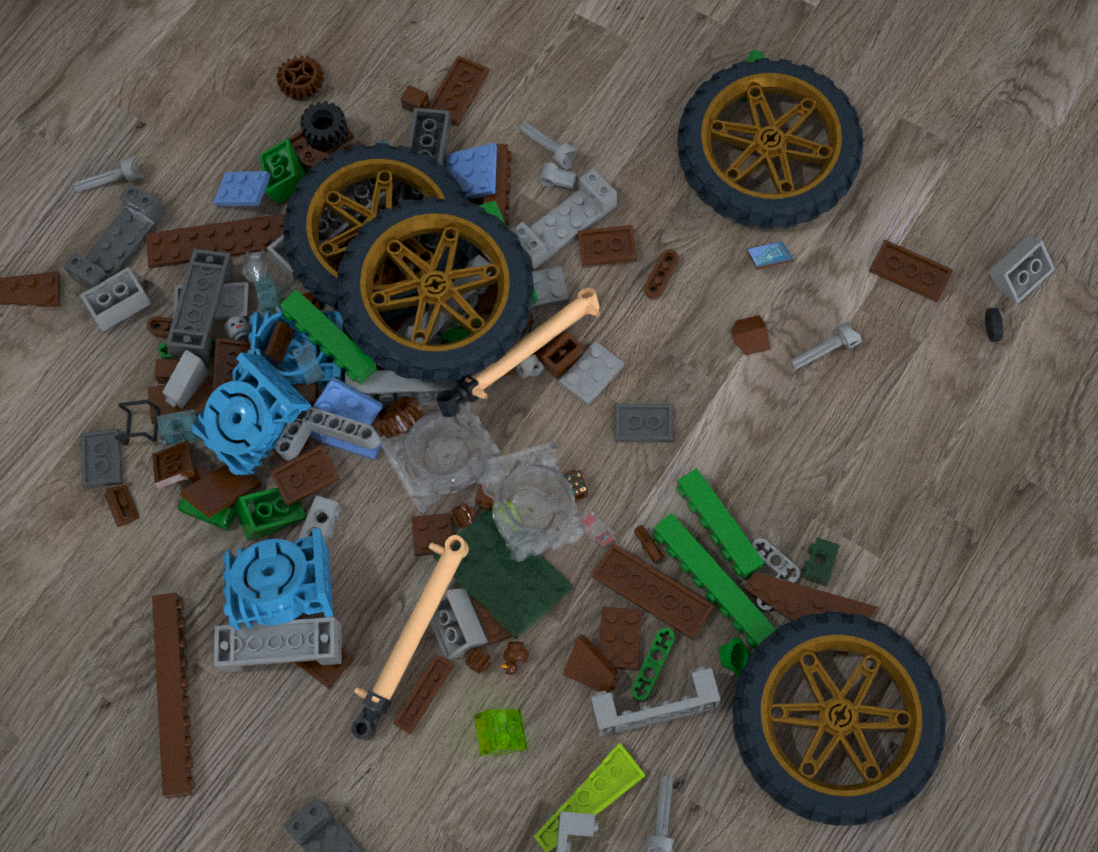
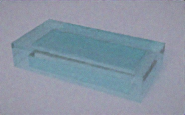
(308, 364)

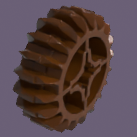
(297, 72)
(398, 417)

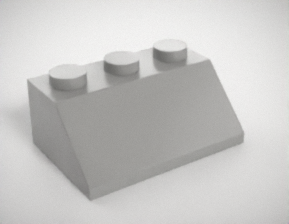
(1022, 269)
(115, 299)
(457, 625)

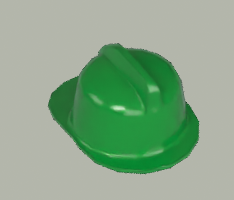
(734, 655)

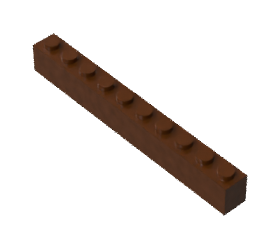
(488, 299)
(172, 697)

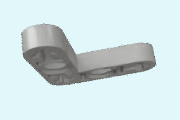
(780, 570)

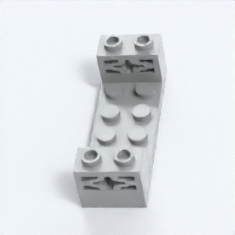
(562, 224)
(283, 643)
(705, 699)
(576, 825)

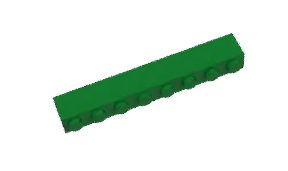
(713, 580)

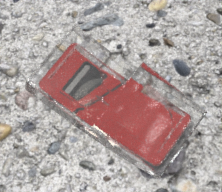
(598, 531)

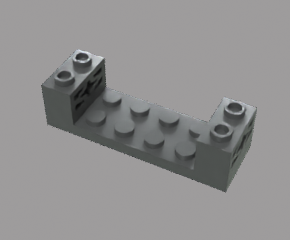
(119, 241)
(199, 304)
(319, 831)

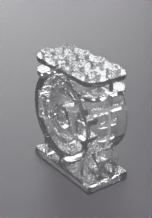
(445, 474)
(538, 475)

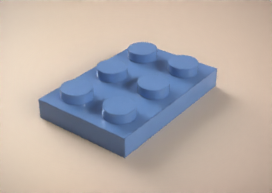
(242, 188)
(347, 402)

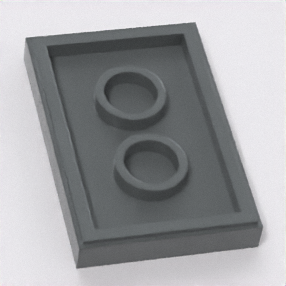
(643, 422)
(101, 459)

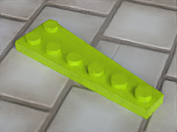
(601, 788)

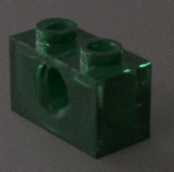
(820, 573)

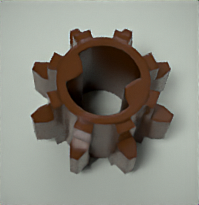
(463, 515)
(477, 660)

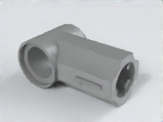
(552, 175)

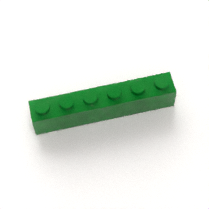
(328, 337)
(719, 524)

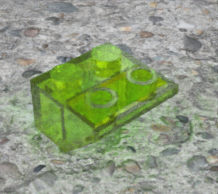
(500, 732)

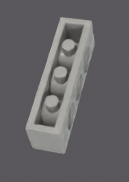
(321, 508)

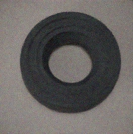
(994, 324)

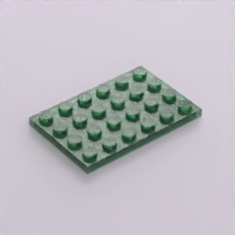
(508, 589)

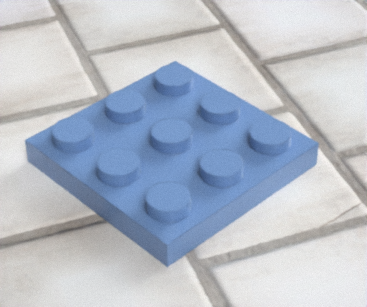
(474, 170)

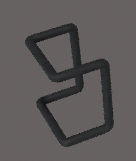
(128, 434)

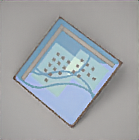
(769, 255)

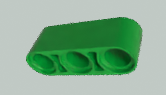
(221, 519)

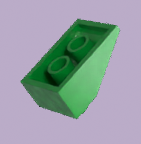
(284, 169)
(266, 513)

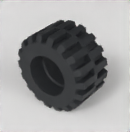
(321, 114)

